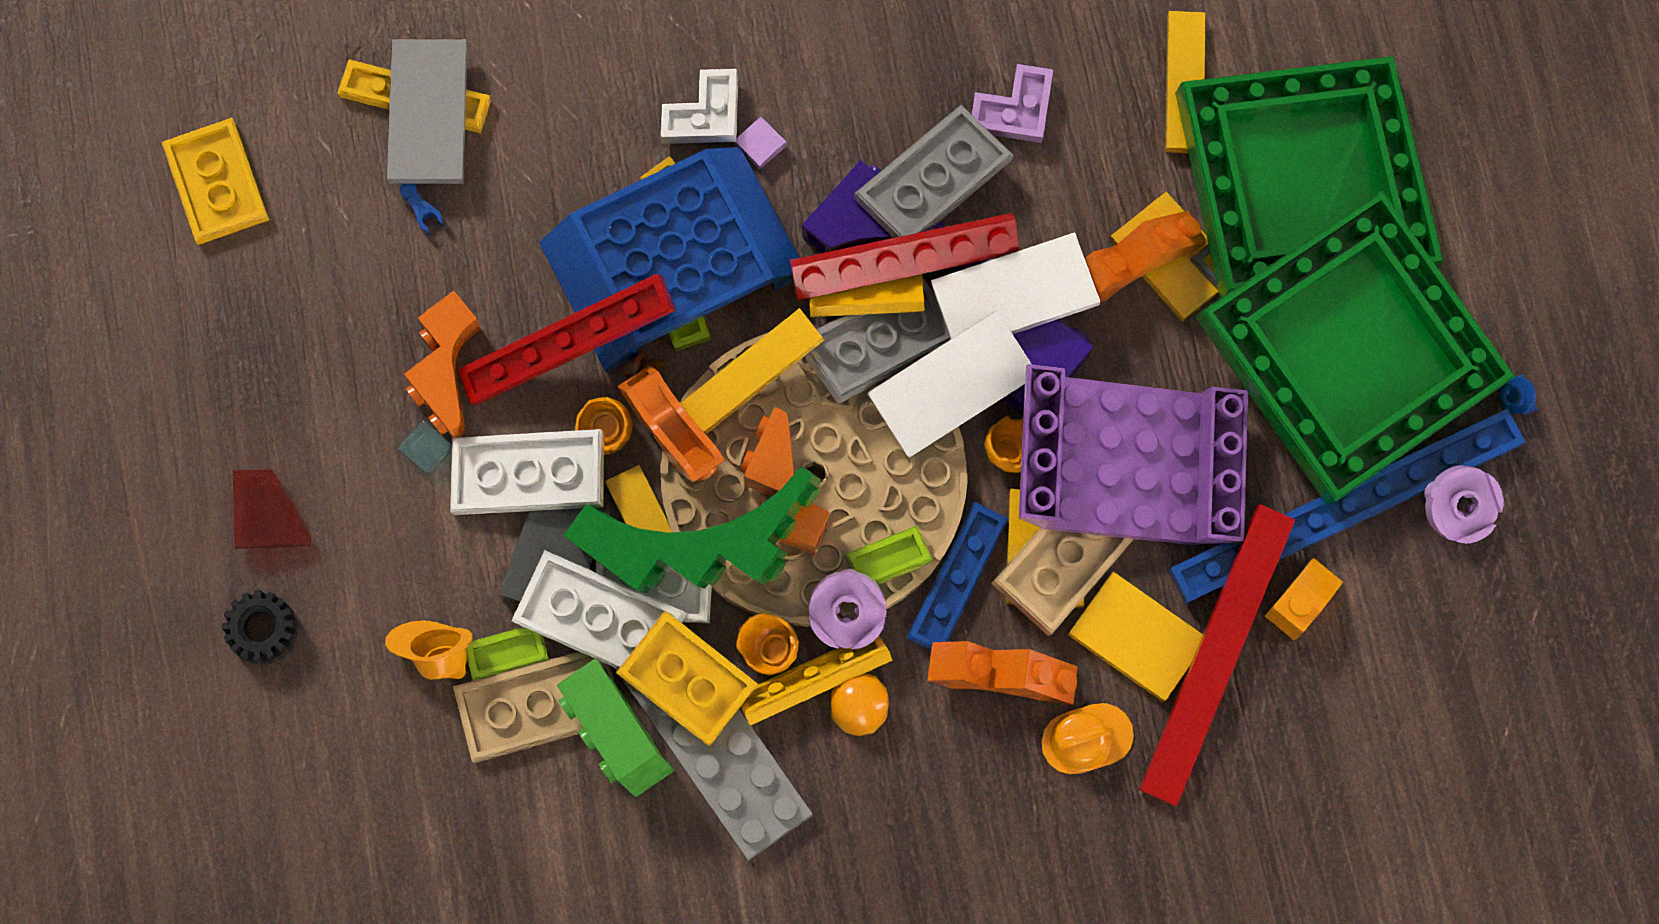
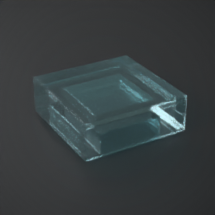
(425, 447)

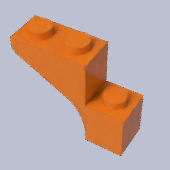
(1144, 250)
(435, 377)
(672, 427)
(772, 468)
(1003, 671)

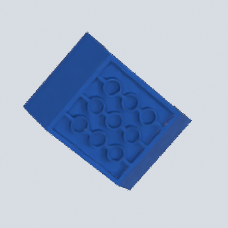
(693, 224)

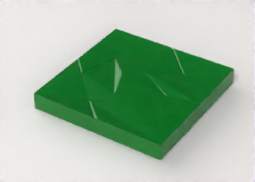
(1296, 153)
(1354, 347)

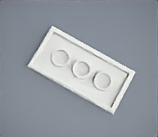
(1023, 287)
(951, 384)
(527, 472)
(587, 610)

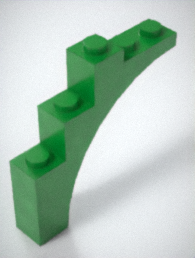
(699, 556)

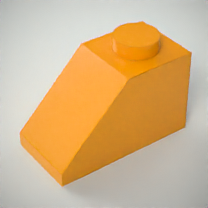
(1304, 599)

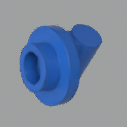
(1518, 396)

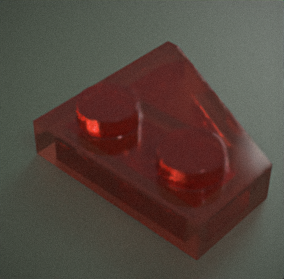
(264, 513)

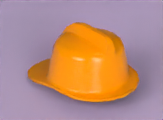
(432, 647)
(1087, 738)

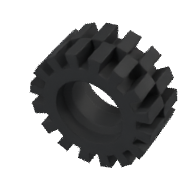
(240, 615)

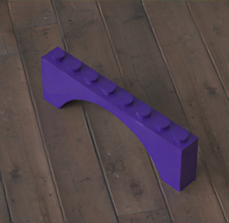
(844, 224)

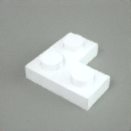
(710, 119)

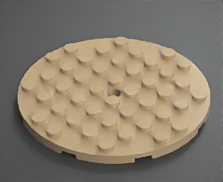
(866, 488)

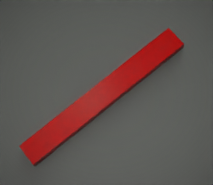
(1216, 655)

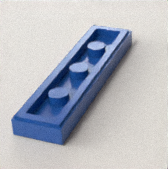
(957, 577)

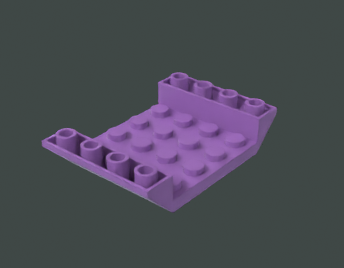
(1133, 459)

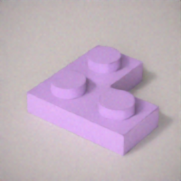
(1022, 114)

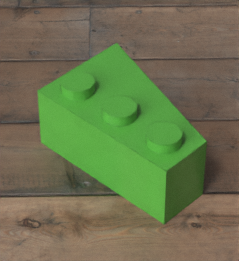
(612, 729)

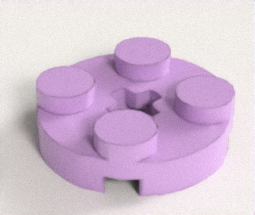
(1444, 495)
(847, 631)

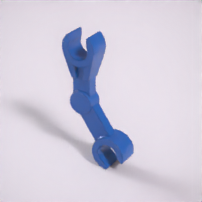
(421, 208)

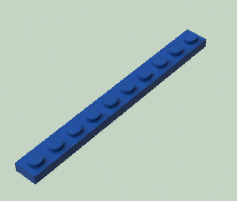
(1382, 491)

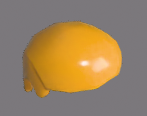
(611, 418)
(1005, 444)
(767, 643)
(860, 705)

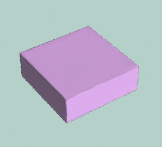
(760, 143)

